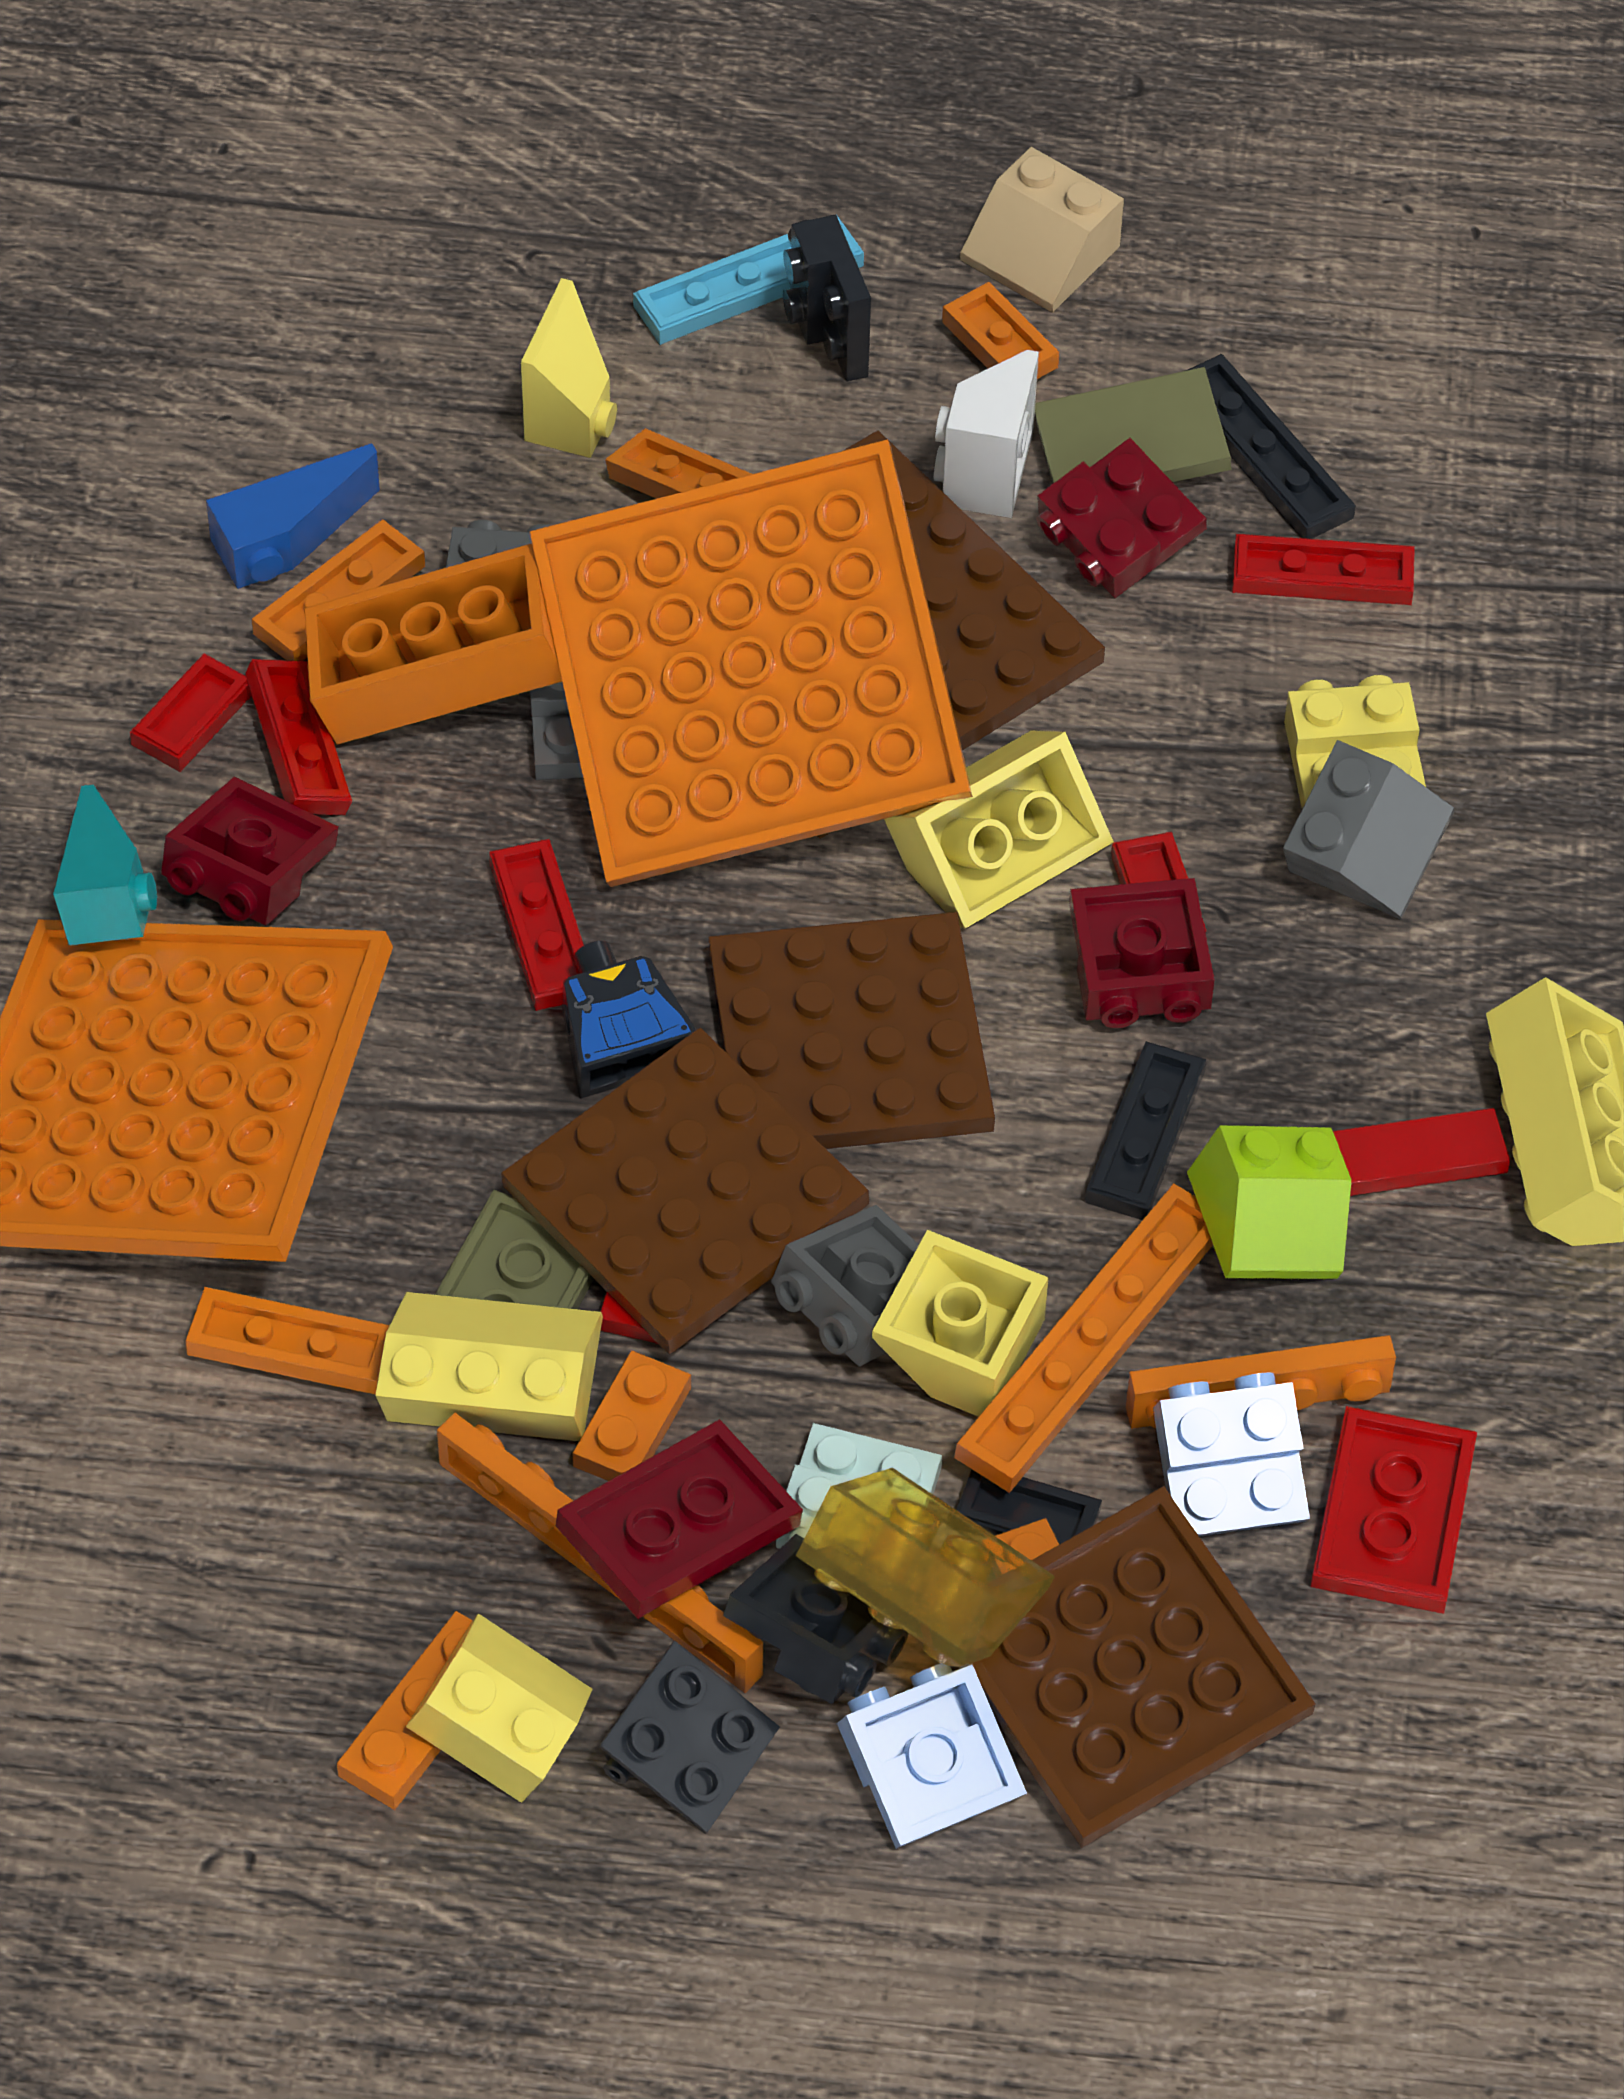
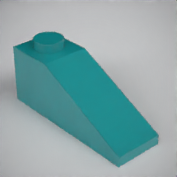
(101, 878)

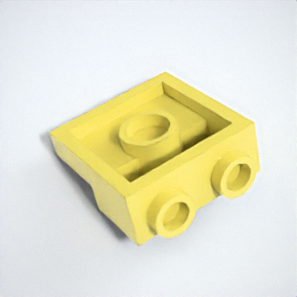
(1369, 716)

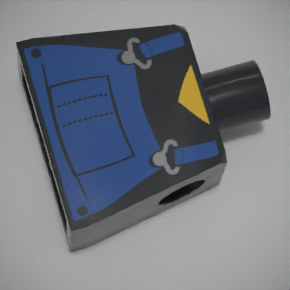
(618, 1018)

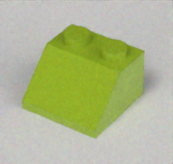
(1274, 1201)

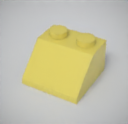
(961, 1321)
(501, 1709)

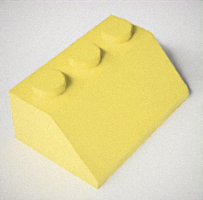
(1016, 832)
(490, 1364)

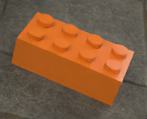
(430, 645)

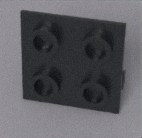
(687, 1737)

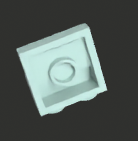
(841, 1456)

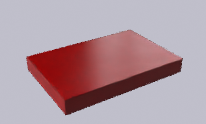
(1394, 1510)

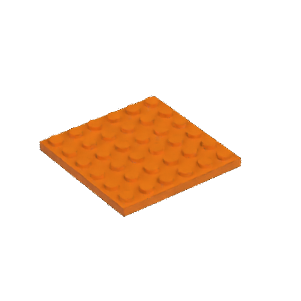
(749, 664)
(176, 1084)

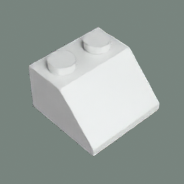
(988, 436)

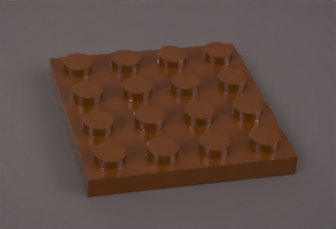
(858, 1027)
(683, 1189)
(1136, 1670)

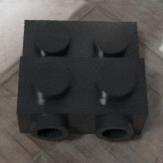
(828, 294)
(823, 1633)

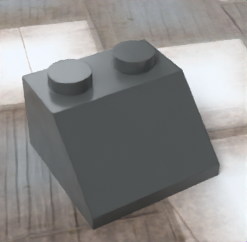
(1367, 830)

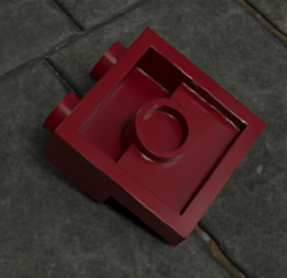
(1118, 517)
(246, 851)
(1141, 951)

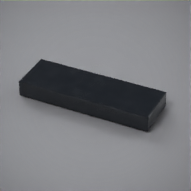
(1145, 1131)

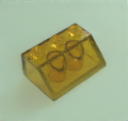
(922, 1566)

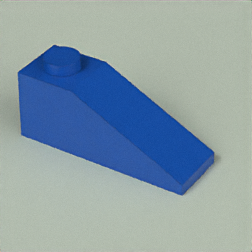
(286, 517)

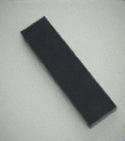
(1275, 456)

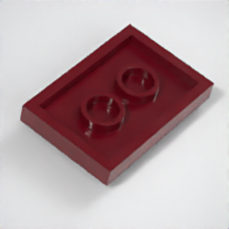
(678, 1518)

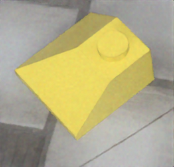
(566, 380)

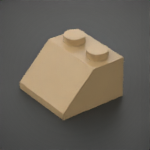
(1044, 230)

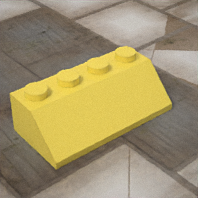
(1565, 1109)

